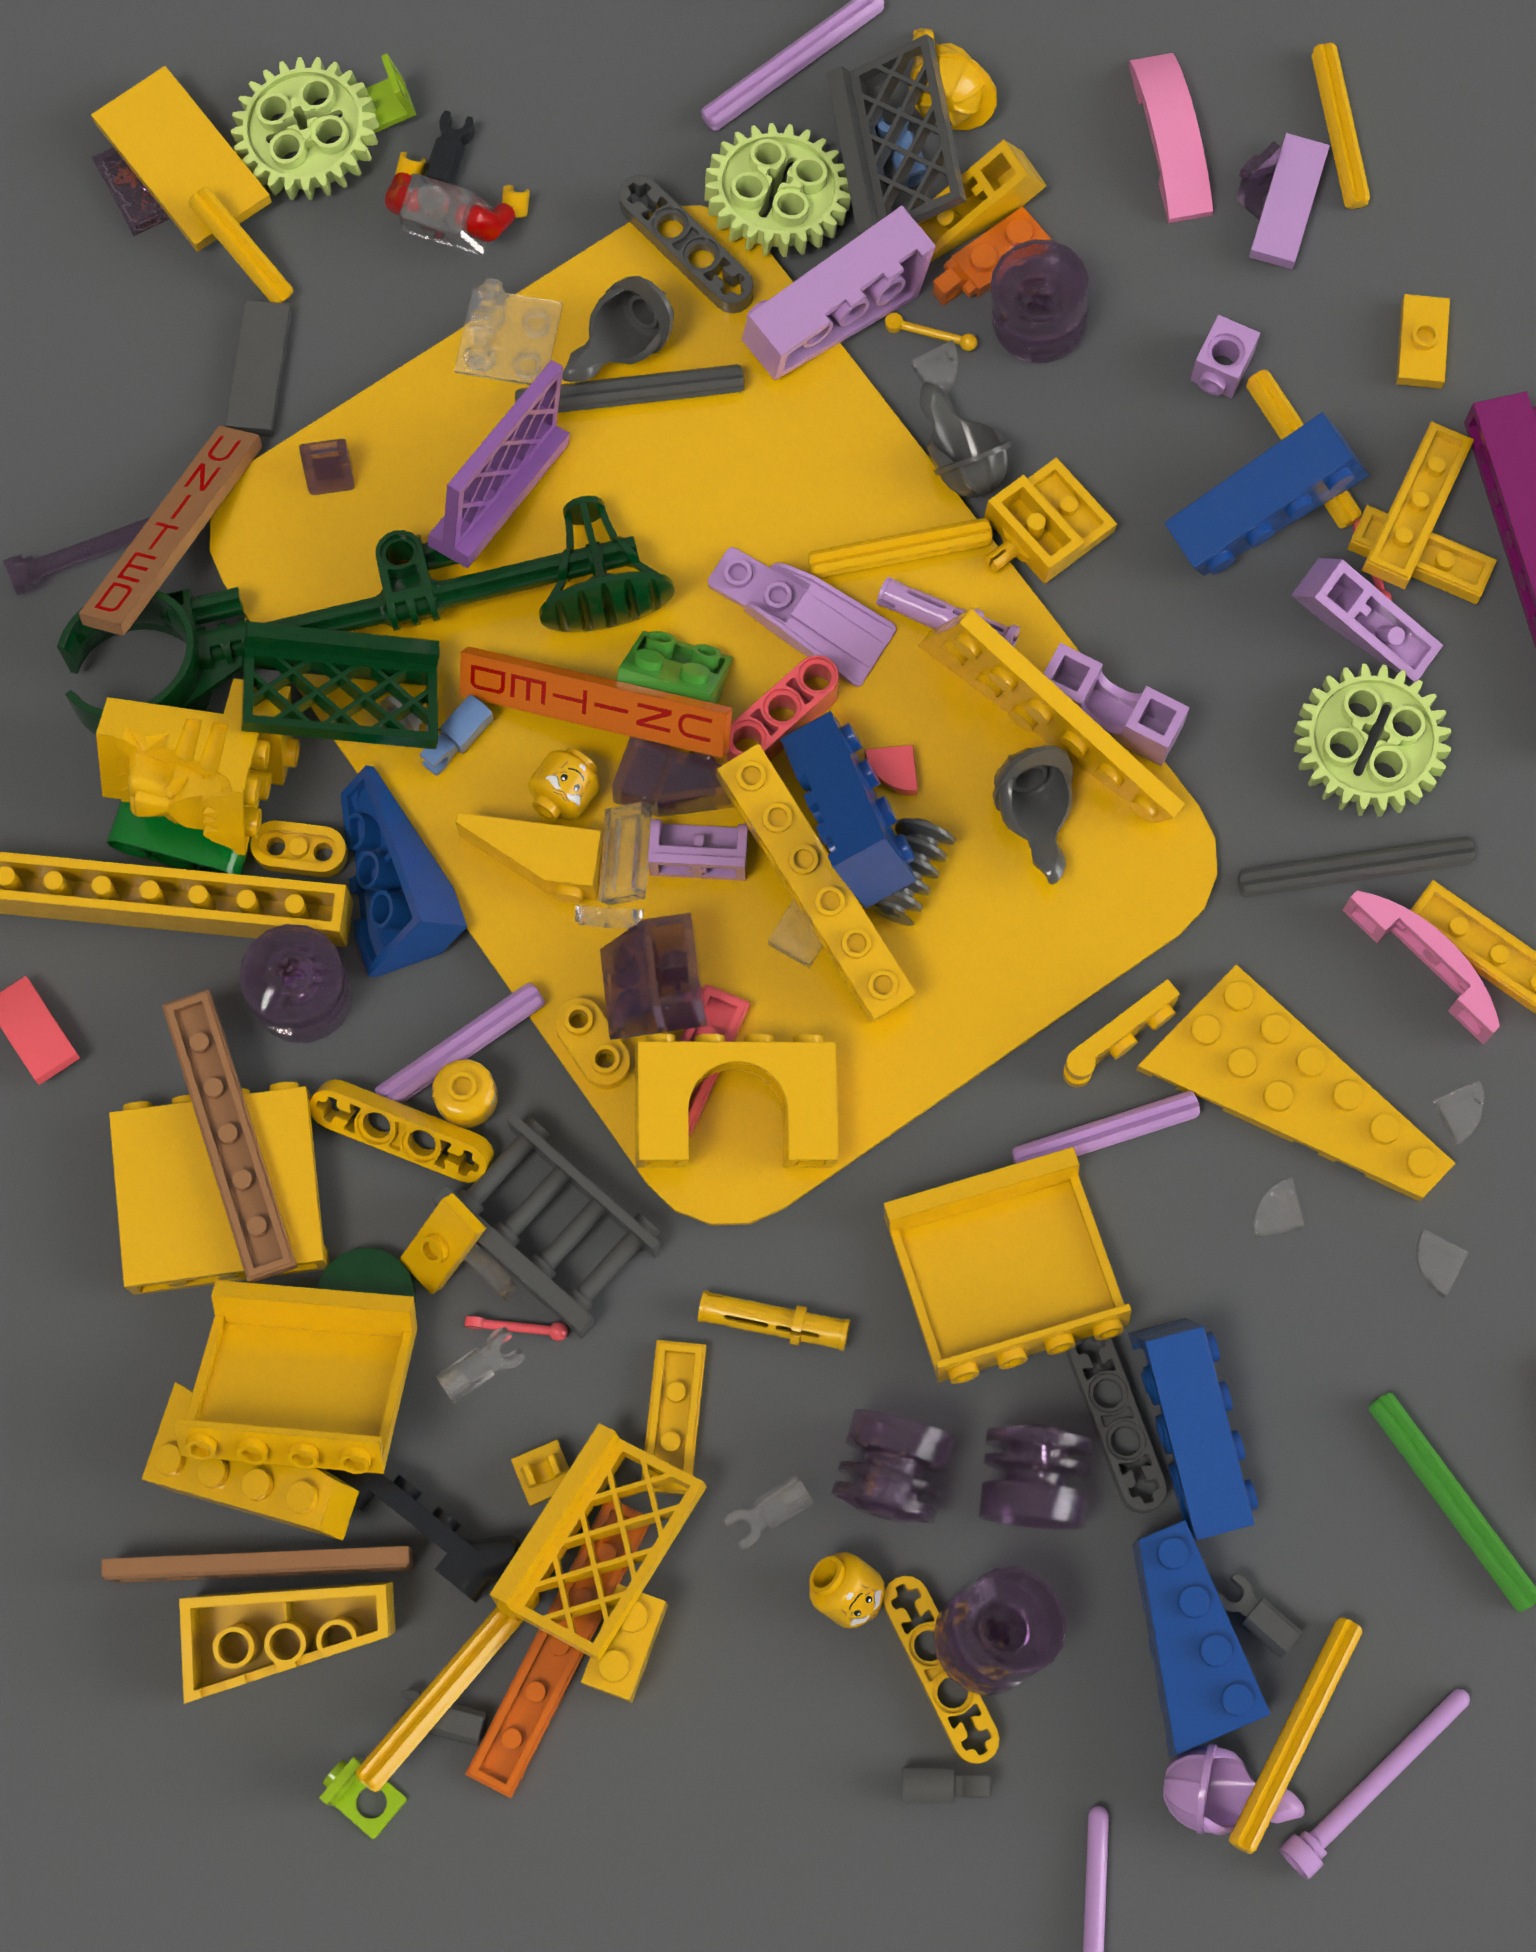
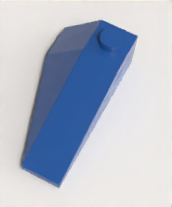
(402, 891)

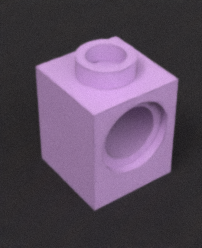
(1226, 340)

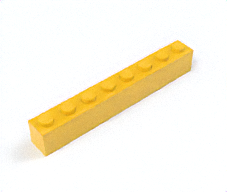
(169, 897)

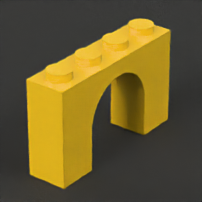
(796, 1071)

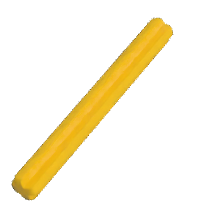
(437, 1699)
(1295, 1736)

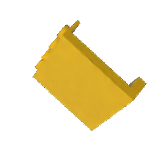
(169, 1198)
(1005, 1266)
(300, 1377)

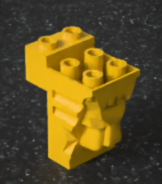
(194, 764)

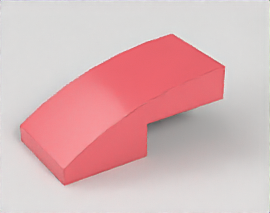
(34, 1031)

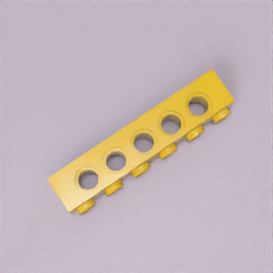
(813, 883)

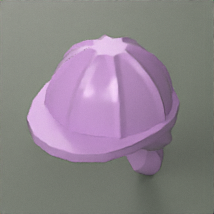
(1210, 1788)

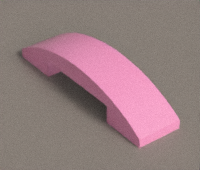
(1174, 136)
(1380, 916)

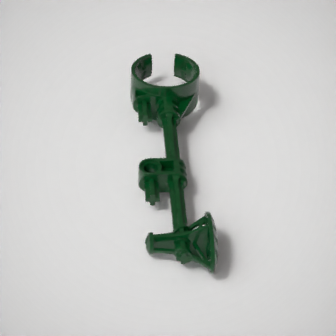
(406, 597)

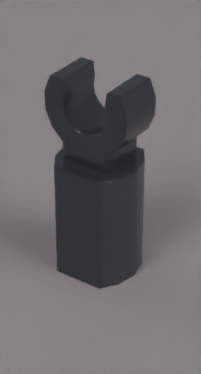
(449, 149)

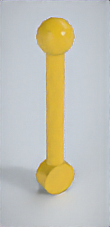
(895, 323)

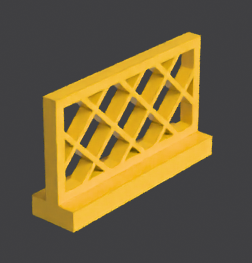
(557, 1530)

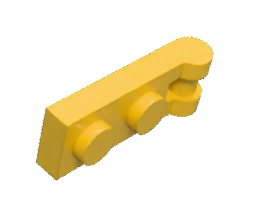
(1118, 1035)

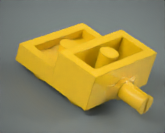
(1046, 521)

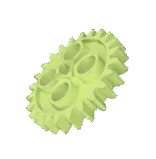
(293, 94)
(753, 171)
(1411, 757)

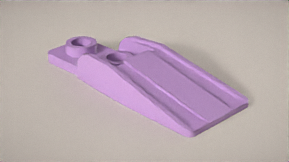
(805, 612)

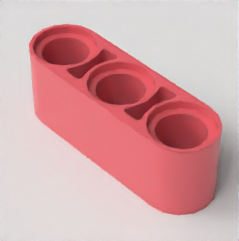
(790, 694)

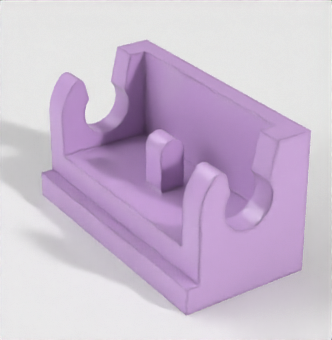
(698, 851)

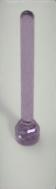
(28, 571)

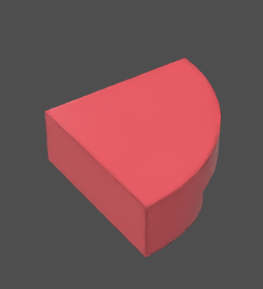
(895, 768)

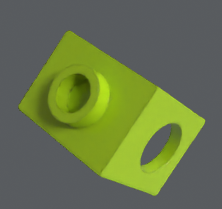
(391, 97)
(344, 1790)

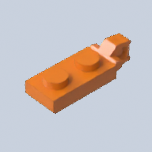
(973, 265)

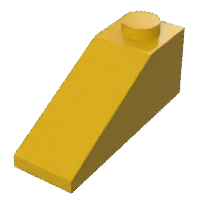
(993, 191)
(548, 855)

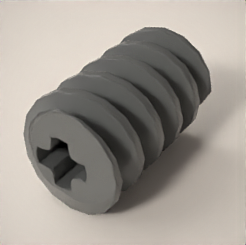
(924, 842)

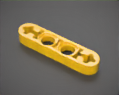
(402, 1122)
(932, 1673)

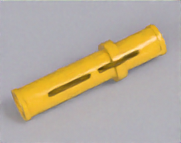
(774, 1320)

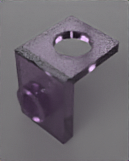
(1257, 179)

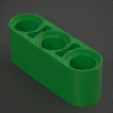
(171, 844)

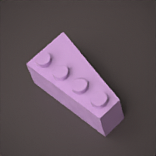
(841, 295)

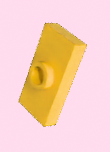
(1423, 341)
(442, 1243)

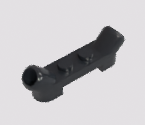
(468, 1563)

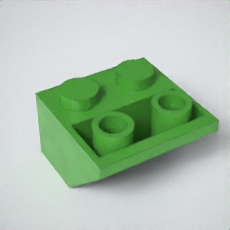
(676, 667)

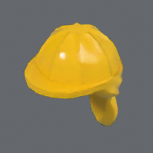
(966, 85)

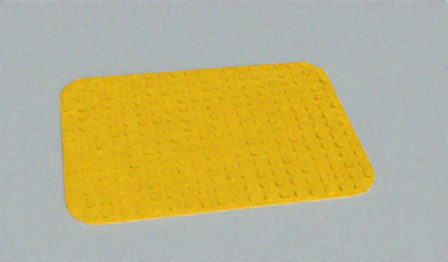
(776, 477)

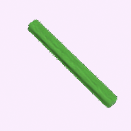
(1454, 1501)

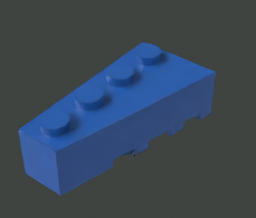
(1267, 495)
(848, 810)
(1196, 1427)
(1194, 1649)

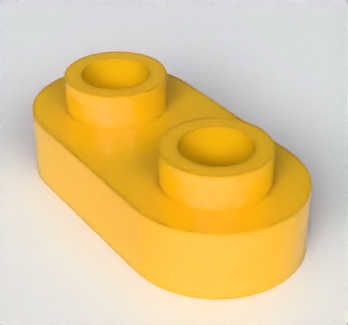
(301, 847)
(590, 1042)

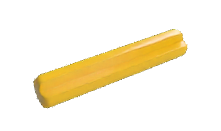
(240, 245)

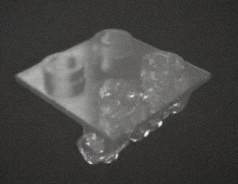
(507, 334)

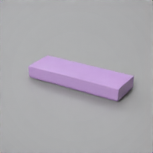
(1289, 201)

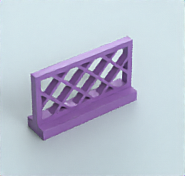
(502, 470)

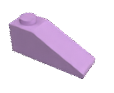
(1366, 617)

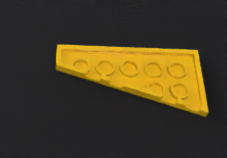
(1037, 705)
(1276, 1074)

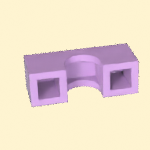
(1139, 722)

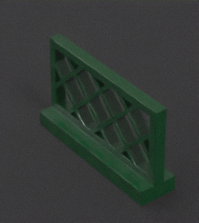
(341, 658)

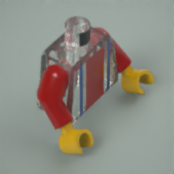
(449, 211)

